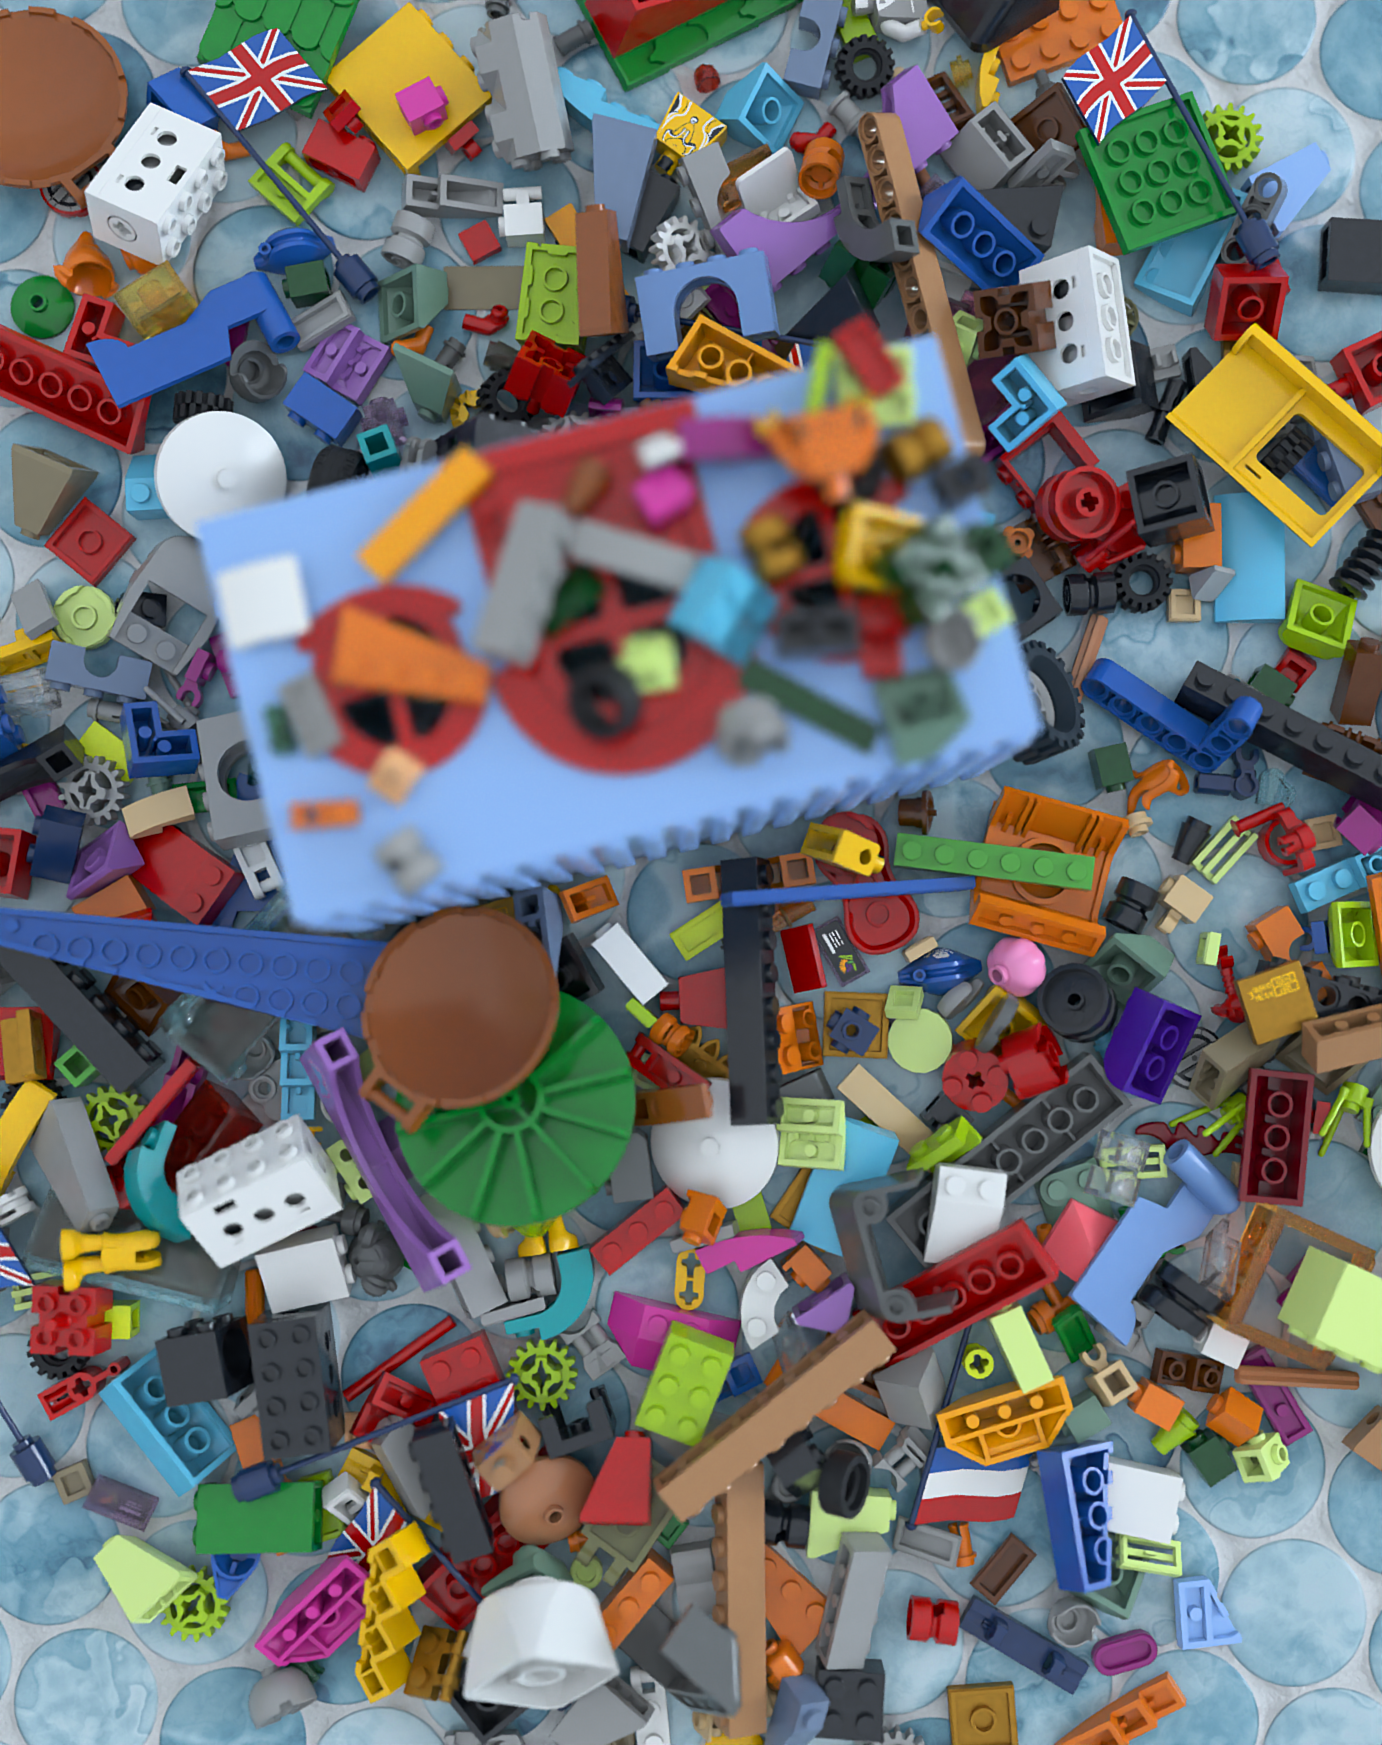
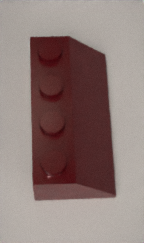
(1275, 1137)

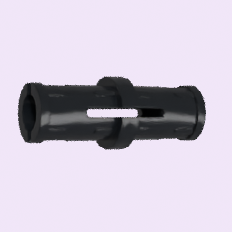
(1170, 400)

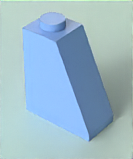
(1302, 173)

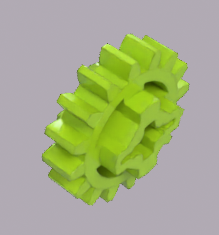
(1233, 125)
(108, 1107)
(555, 1373)
(206, 1613)

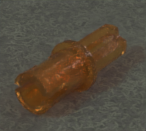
(790, 913)

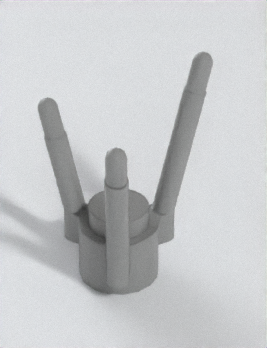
(179, 717)

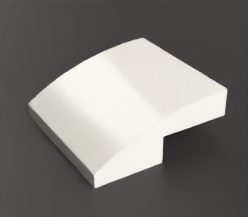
(262, 602)

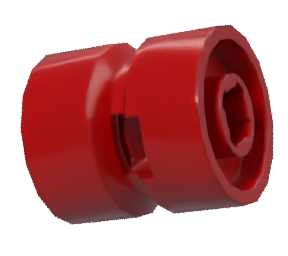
(932, 1620)

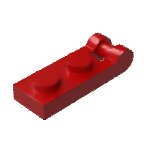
(661, 1066)

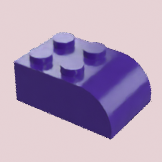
(1148, 1045)

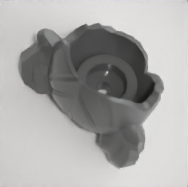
(376, 1258)

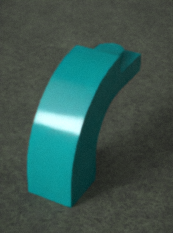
(380, 450)
(147, 1188)
(577, 1281)

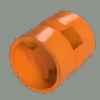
(821, 168)

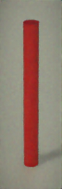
(400, 1358)

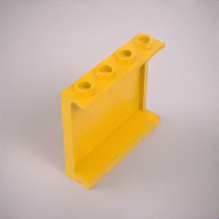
(394, 59)

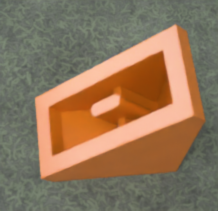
(588, 899)

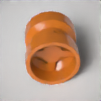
(671, 1035)

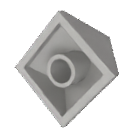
(913, 1390)

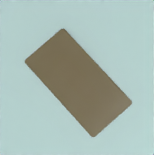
(483, 287)

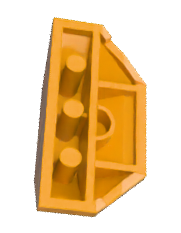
(1005, 1421)

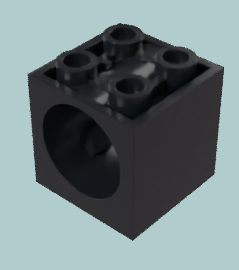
(1170, 500)
(1045, 606)
(205, 1360)

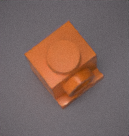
(701, 1218)
(807, 1267)

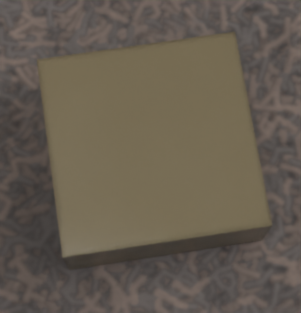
(74, 1481)

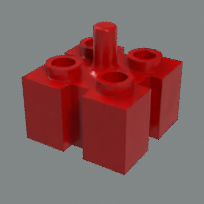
(542, 375)
(71, 1319)

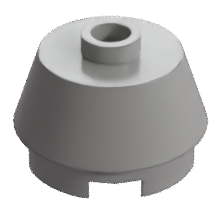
(749, 730)

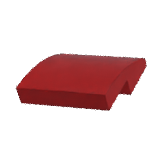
(394, 1398)

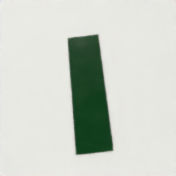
(809, 705)

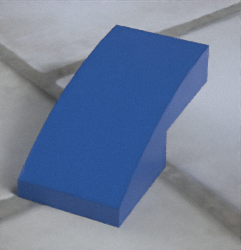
(740, 1377)

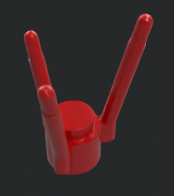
(1094, 554)

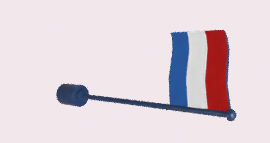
(960, 1487)

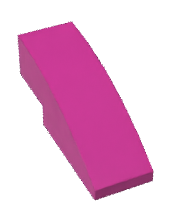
(748, 1248)

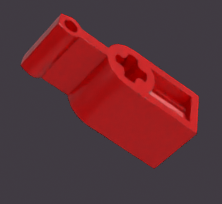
(77, 1391)

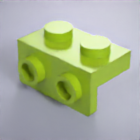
(944, 1145)

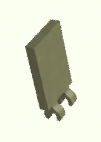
(626, 1543)

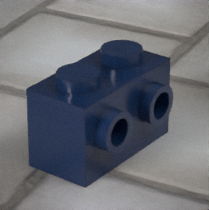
(56, 844)

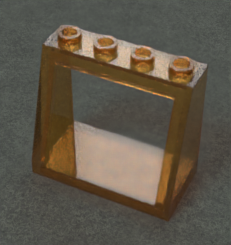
(1256, 1250)

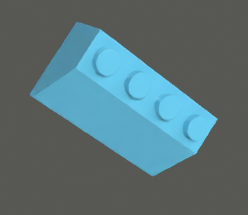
(178, 1440)

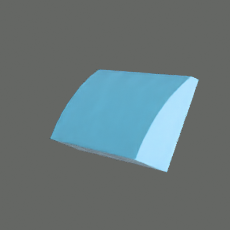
(1183, 266)
(1256, 551)
(867, 1156)

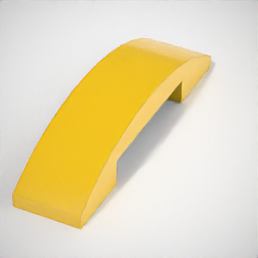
(19, 1124)

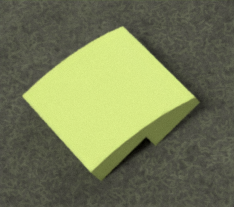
(894, 408)
(812, 1134)

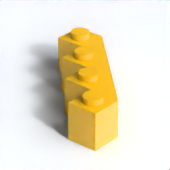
(388, 1620)

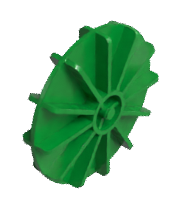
(540, 1142)

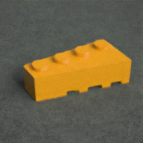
(719, 358)

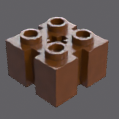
(1029, 330)

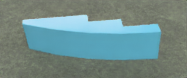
(297, 1088)

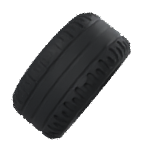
(335, 468)

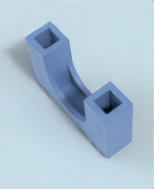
(664, 292)

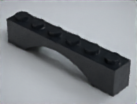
(41, 762)

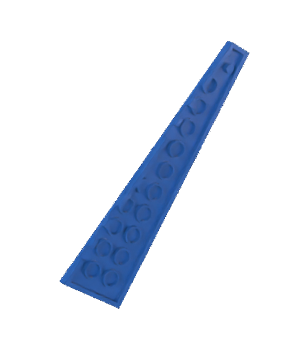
(264, 971)

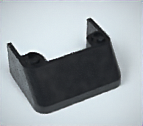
(992, 22)

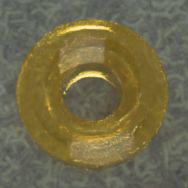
(961, 71)

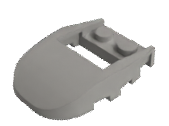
(180, 570)

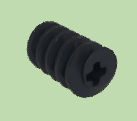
(1360, 567)

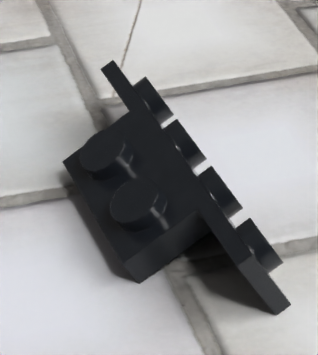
(602, 371)

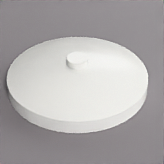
(217, 468)
(714, 1155)

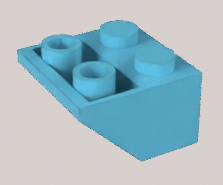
(723, 609)

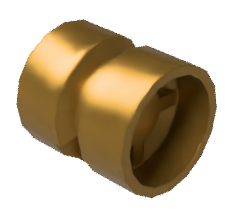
(914, 452)
(772, 551)

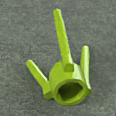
(1350, 1099)
(1232, 1113)

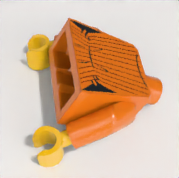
(824, 443)

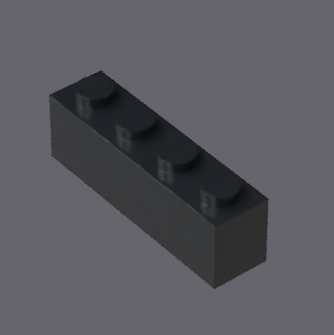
(452, 1490)

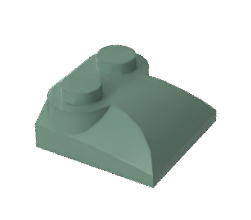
(1066, 1183)
(528, 1562)
(1124, 1588)

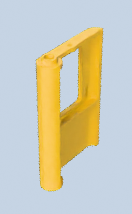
(1250, 401)

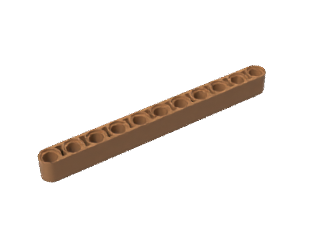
(919, 277)

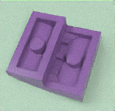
(349, 363)

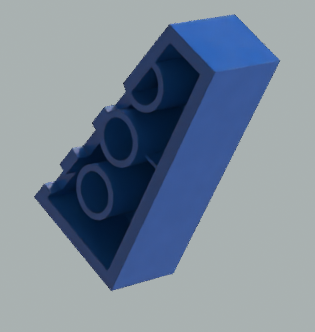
(1078, 1512)

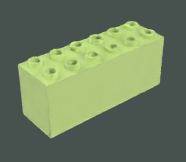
(1336, 1309)

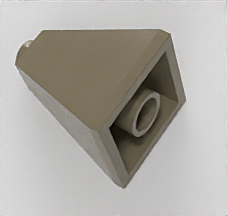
(45, 488)

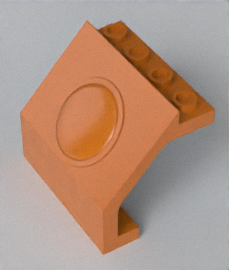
(1040, 912)

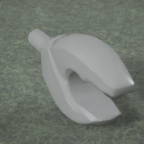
(959, 998)

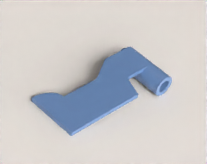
(1146, 1234)

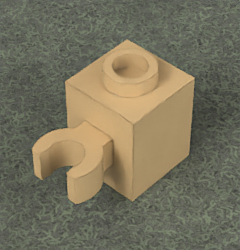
(1183, 902)
(1110, 1379)

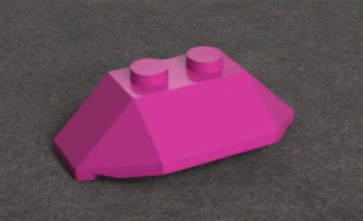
(643, 1324)
(317, 1614)

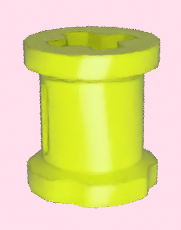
(986, 1362)

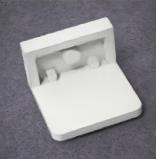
(774, 190)

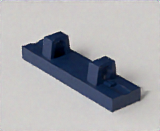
(1023, 1644)

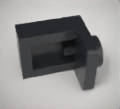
(149, 607)

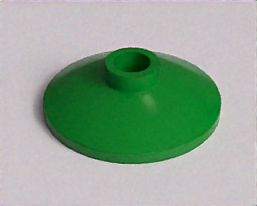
(52, 316)

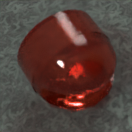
(706, 78)

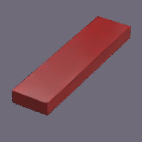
(153, 1111)

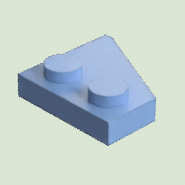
(1200, 1615)

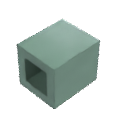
(1086, 1417)

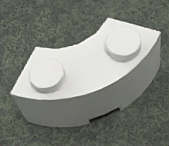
(758, 1302)

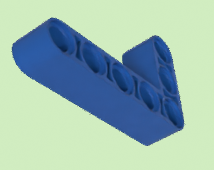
(1167, 723)

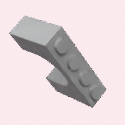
(233, 821)

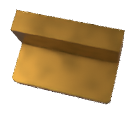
(23, 1047)

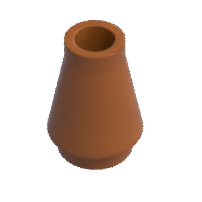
(585, 484)

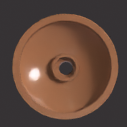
(545, 1488)

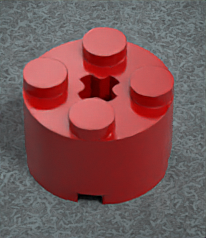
(1033, 1061)
(972, 1092)

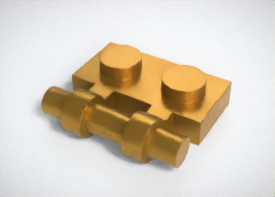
(430, 1663)

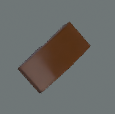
(1187, 1371)

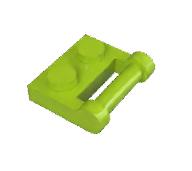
(308, 200)

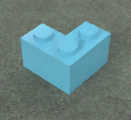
(1032, 402)

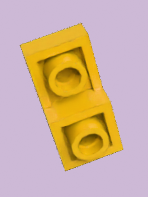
(986, 81)

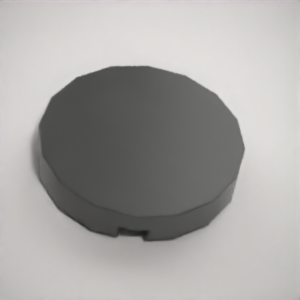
(996, 1023)

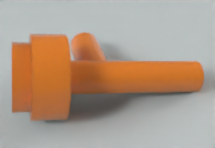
(1041, 1313)

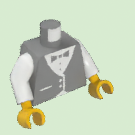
(900, 18)

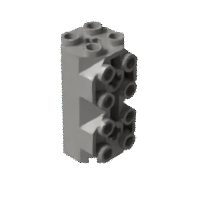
(525, 89)

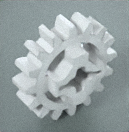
(681, 247)

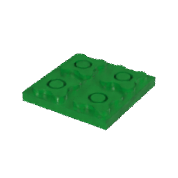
(1156, 175)

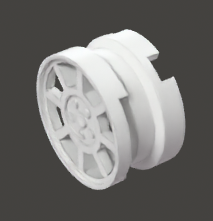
(15, 1202)

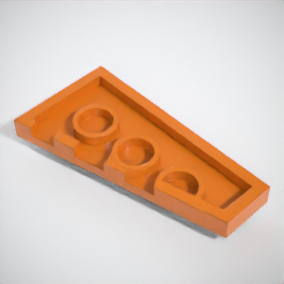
(396, 660)
(791, 1601)

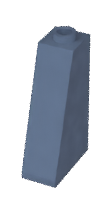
(621, 169)

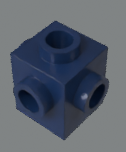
(862, 1036)

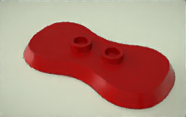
(877, 923)

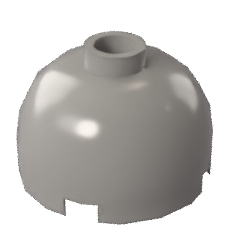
(279, 1694)

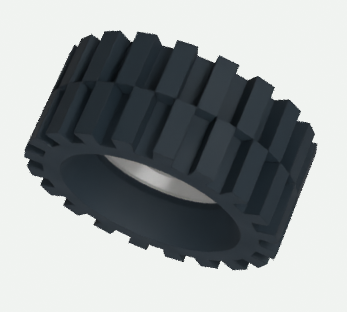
(1054, 704)

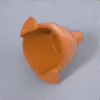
(87, 269)

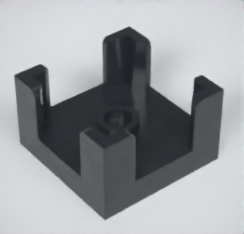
(582, 1432)

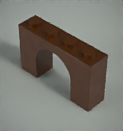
(1358, 683)

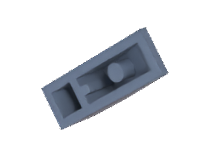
(542, 915)
(797, 1712)

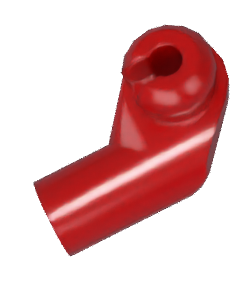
(799, 141)
(489, 324)

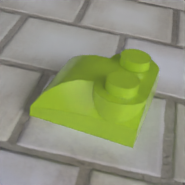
(1317, 620)
(1352, 934)

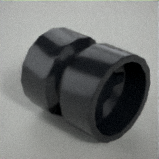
(1091, 593)
(1130, 906)
(786, 1524)

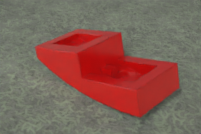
(880, 637)

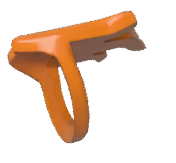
(1156, 781)

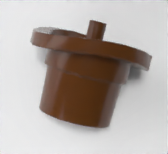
(917, 812)

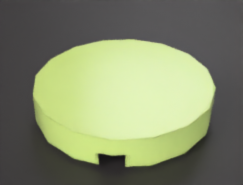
(84, 616)
(920, 1043)

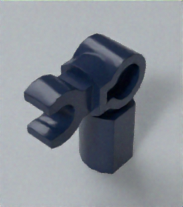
(1241, 786)

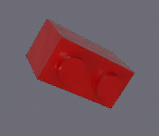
(341, 155)

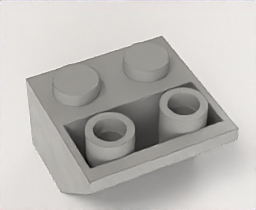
(988, 149)

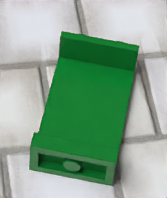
(273, 1524)

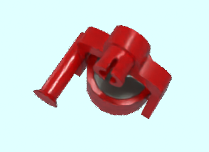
(1281, 840)

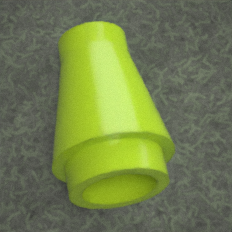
(1182, 1430)

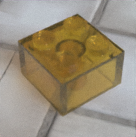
(156, 301)

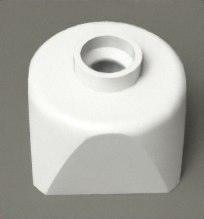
(538, 1645)

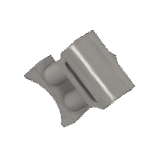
(601, 1357)
(909, 1442)

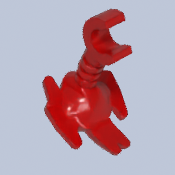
(1231, 1007)

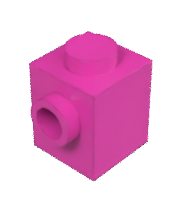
(423, 105)
(663, 495)

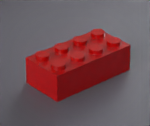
(462, 1368)

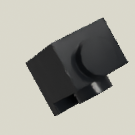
(952, 490)
(943, 1111)

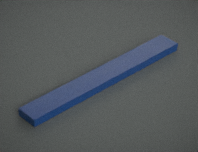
(846, 891)

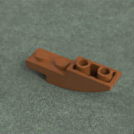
(673, 1104)

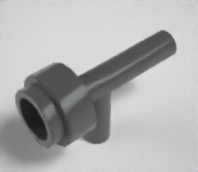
(352, 1217)

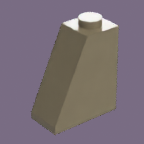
(1226, 1065)

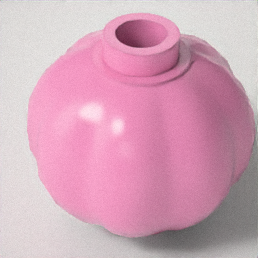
(1016, 965)

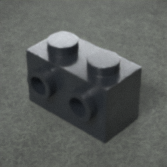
(816, 633)

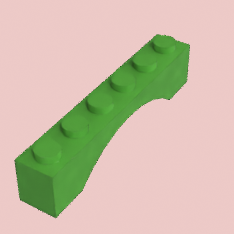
(994, 861)

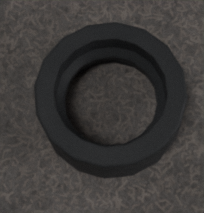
(624, 691)
(844, 1484)

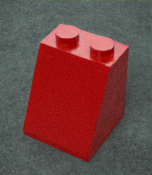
(623, 1485)

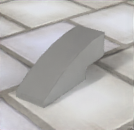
(452, 196)
(633, 554)

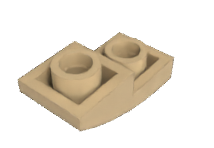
(156, 811)

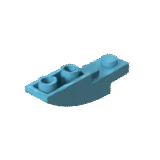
(589, 97)
(1334, 880)

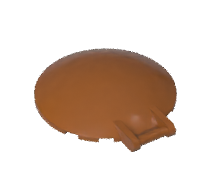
(57, 100)
(456, 1012)

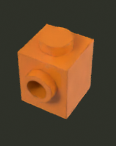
(1155, 1403)
(1233, 1416)

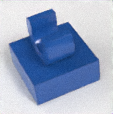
(1320, 937)

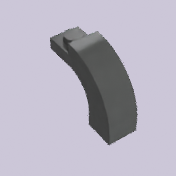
(862, 233)

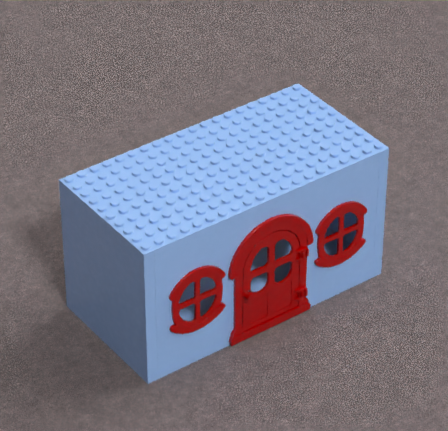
(514, 783)

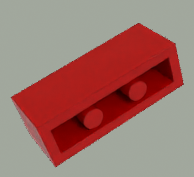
(637, 1229)

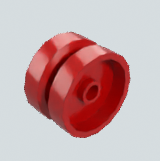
(1078, 504)

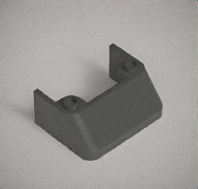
(853, 1211)
(689, 1659)

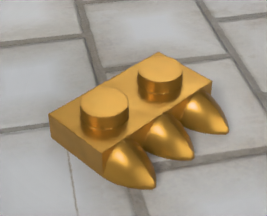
(705, 1057)

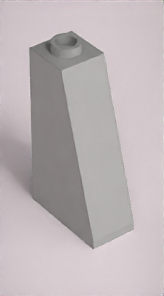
(74, 1165)

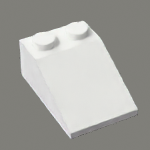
(963, 1208)

